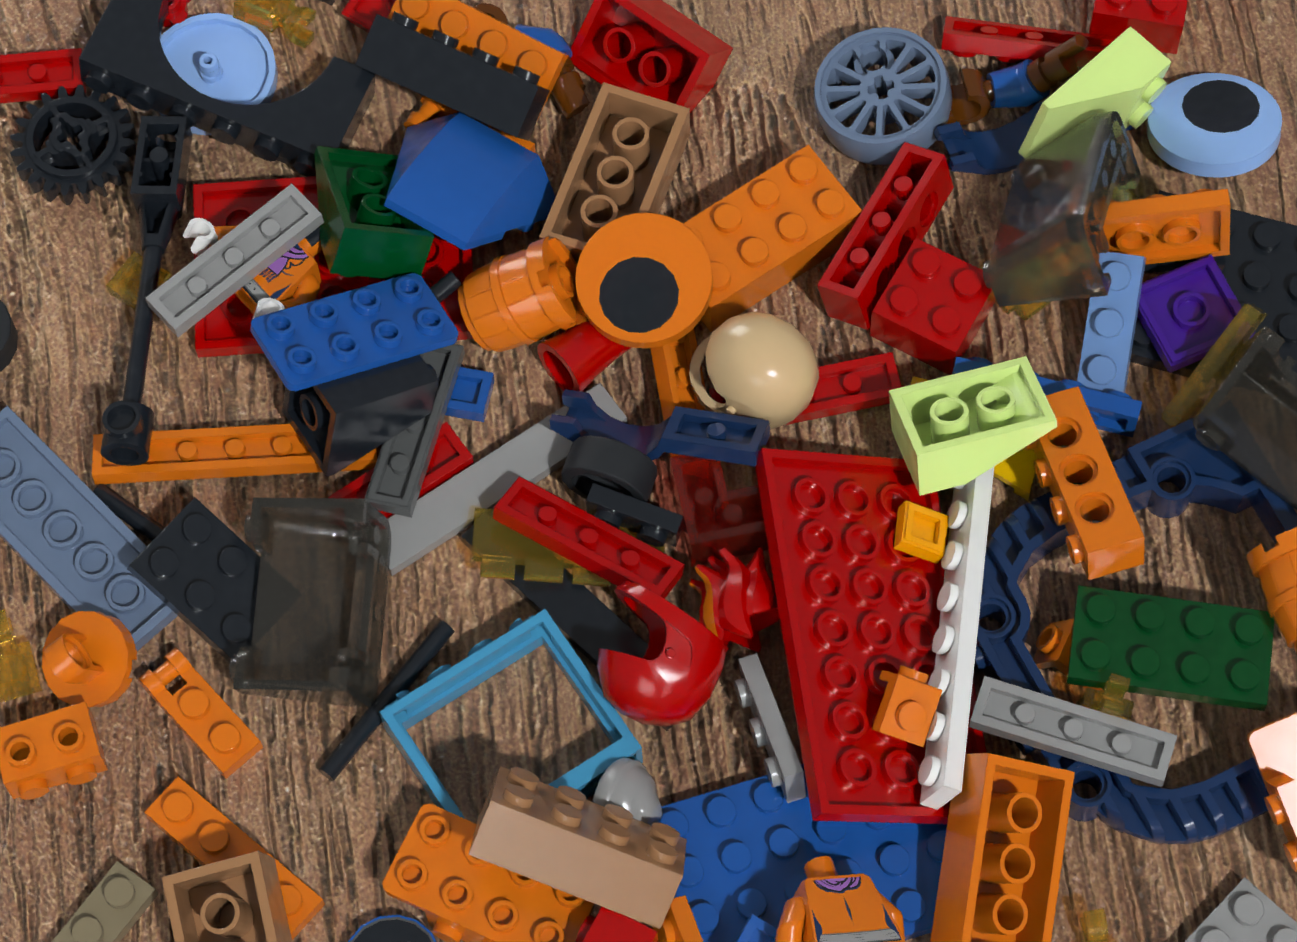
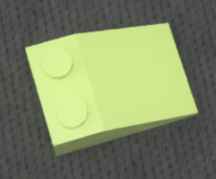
(1118, 79)
(968, 422)

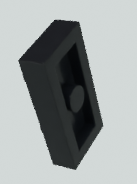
(651, 522)

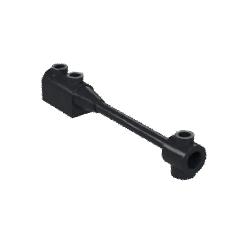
(158, 199)

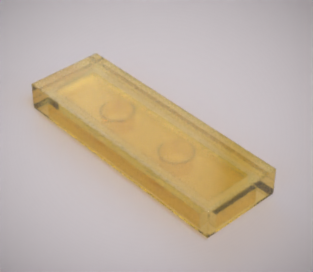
(1213, 364)

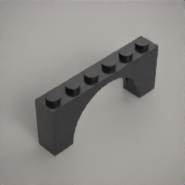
(130, 62)

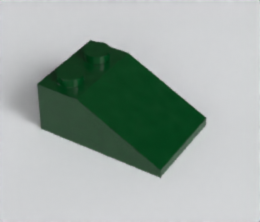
(357, 228)

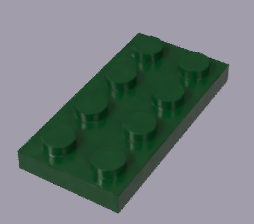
(1172, 647)

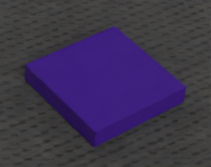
(1187, 311)

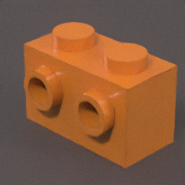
(50, 751)

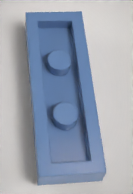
(1112, 325)

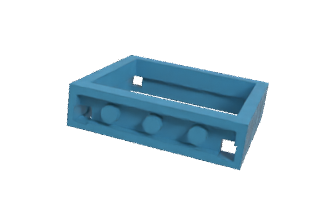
(482, 663)

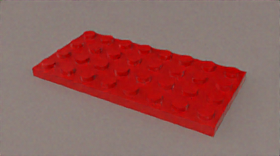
(846, 616)

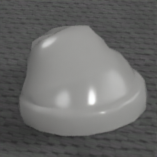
(630, 787)

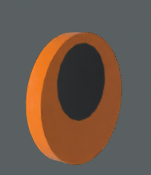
(644, 280)

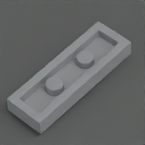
(769, 729)

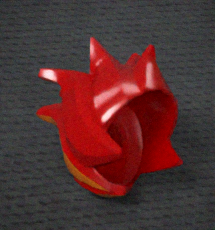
(736, 598)

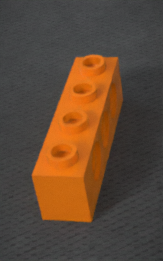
(1100, 546)

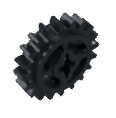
(60, 164)

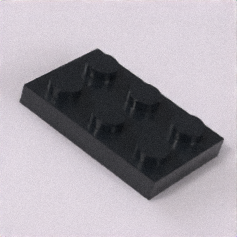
(204, 577)

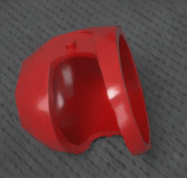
(676, 670)

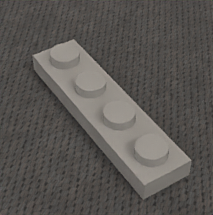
(234, 260)
(1073, 731)

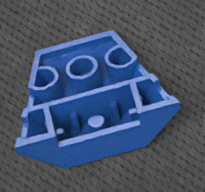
(467, 182)

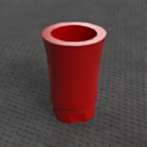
(578, 356)

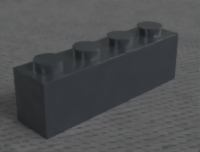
(452, 76)

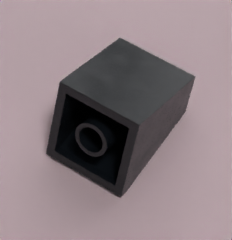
(360, 411)

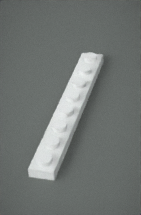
(956, 641)

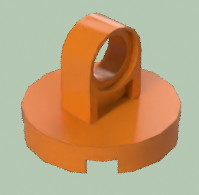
(88, 658)

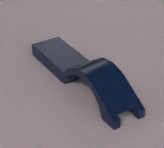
(990, 150)
(683, 433)

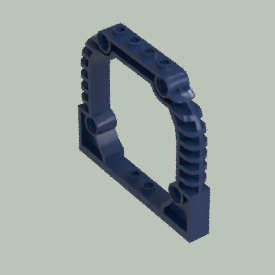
(1031, 533)

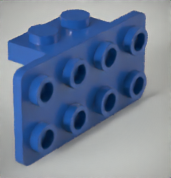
(353, 331)

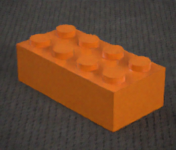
(772, 232)
(1003, 852)

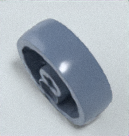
(859, 53)

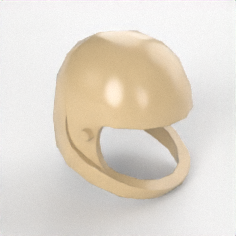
(758, 368)

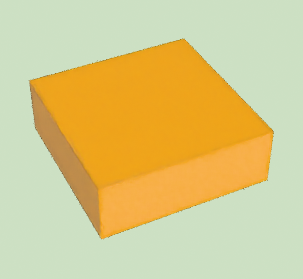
(921, 532)

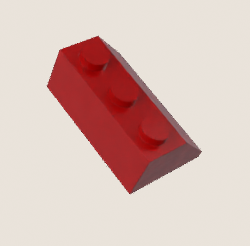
(649, 50)

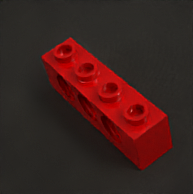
(881, 236)

